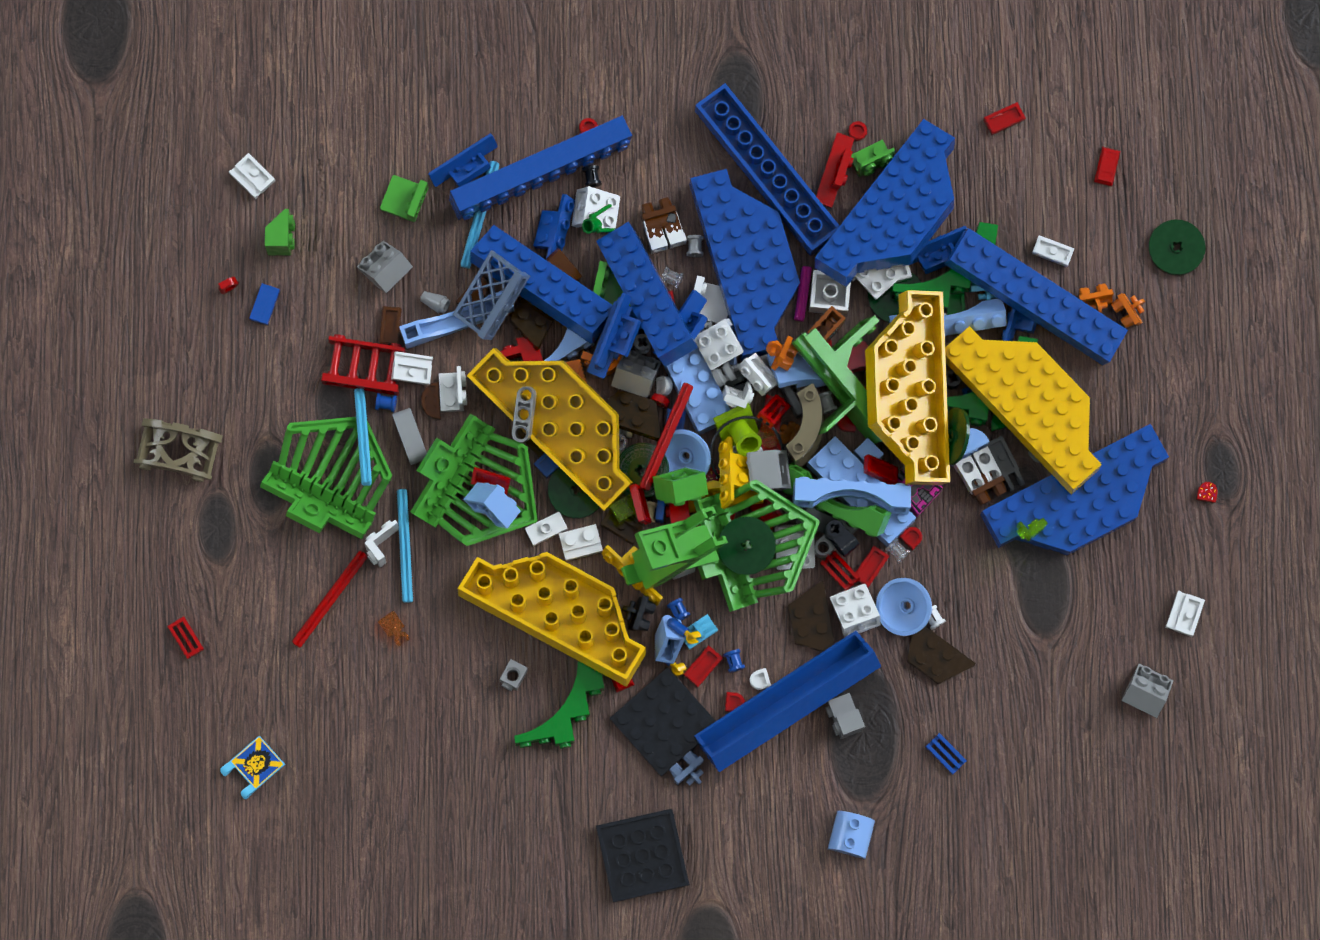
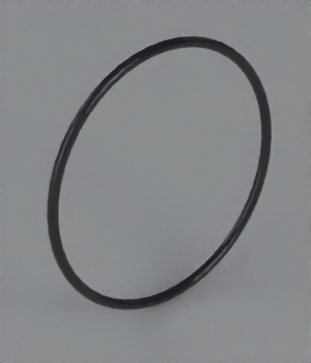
(730, 421)

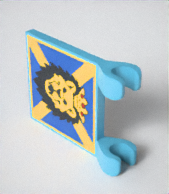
(255, 764)

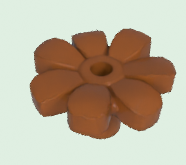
(789, 431)

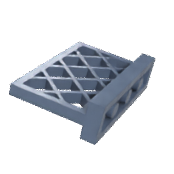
(501, 306)

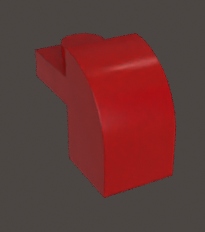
(523, 349)

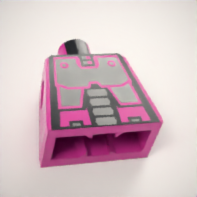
(920, 494)

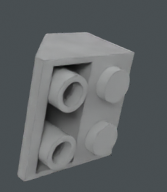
(384, 266)
(636, 373)
(769, 468)
(1147, 690)

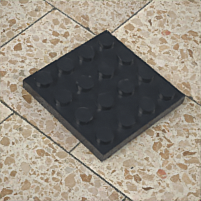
(662, 721)
(642, 855)

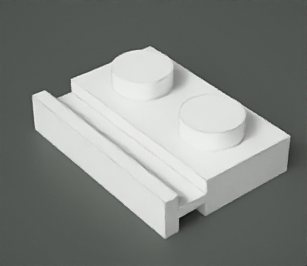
(251, 176)
(411, 368)
(580, 542)
(1185, 613)

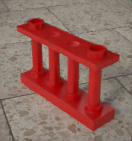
(351, 380)

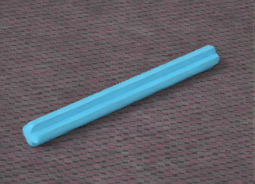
(476, 227)
(363, 441)
(404, 541)

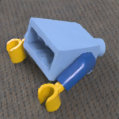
(669, 640)

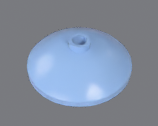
(694, 445)
(893, 610)

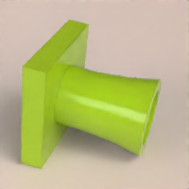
(742, 431)

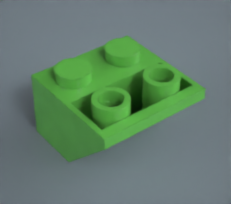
(279, 234)

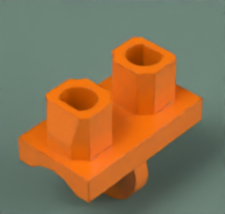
(1099, 299)
(1124, 303)
(783, 353)

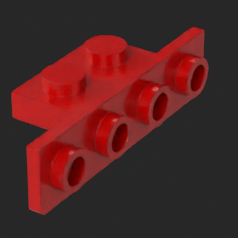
(835, 169)

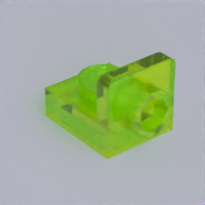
(623, 508)
(1035, 527)

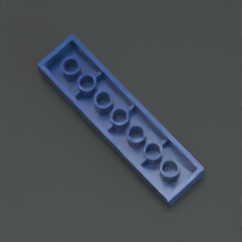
(547, 286)
(649, 295)

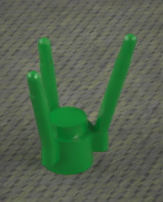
(593, 224)

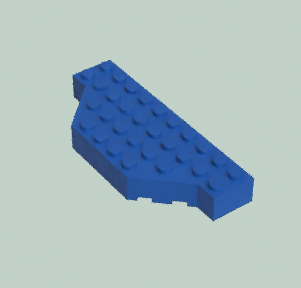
(897, 210)
(747, 257)
(1093, 510)

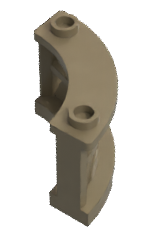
(202, 437)
(807, 440)

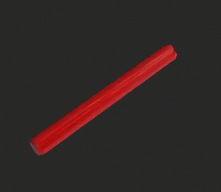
(666, 436)
(329, 599)

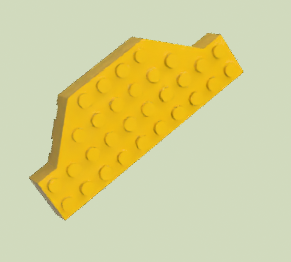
(910, 388)
(1031, 400)
(568, 421)
(559, 609)

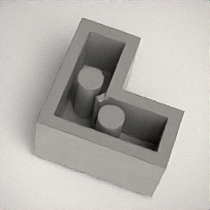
(845, 716)

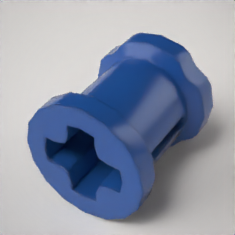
(386, 402)
(678, 604)
(734, 660)

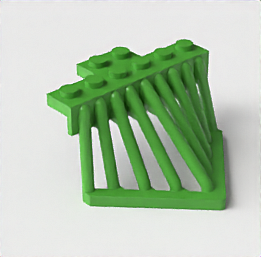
(449, 468)
(315, 503)
(738, 587)

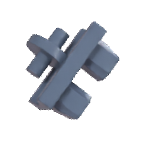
(693, 762)

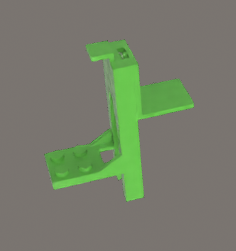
(831, 366)
(672, 549)

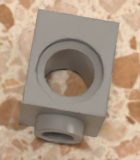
(513, 666)

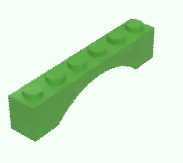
(868, 518)

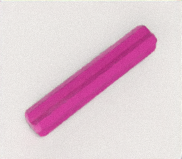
(803, 293)

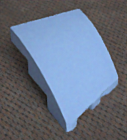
(799, 374)

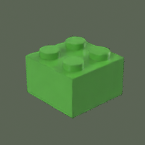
(680, 486)

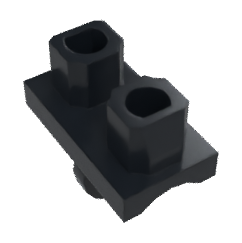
(643, 605)

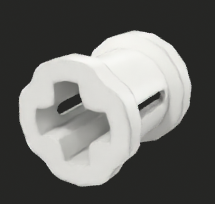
(939, 621)

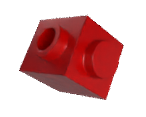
(677, 513)

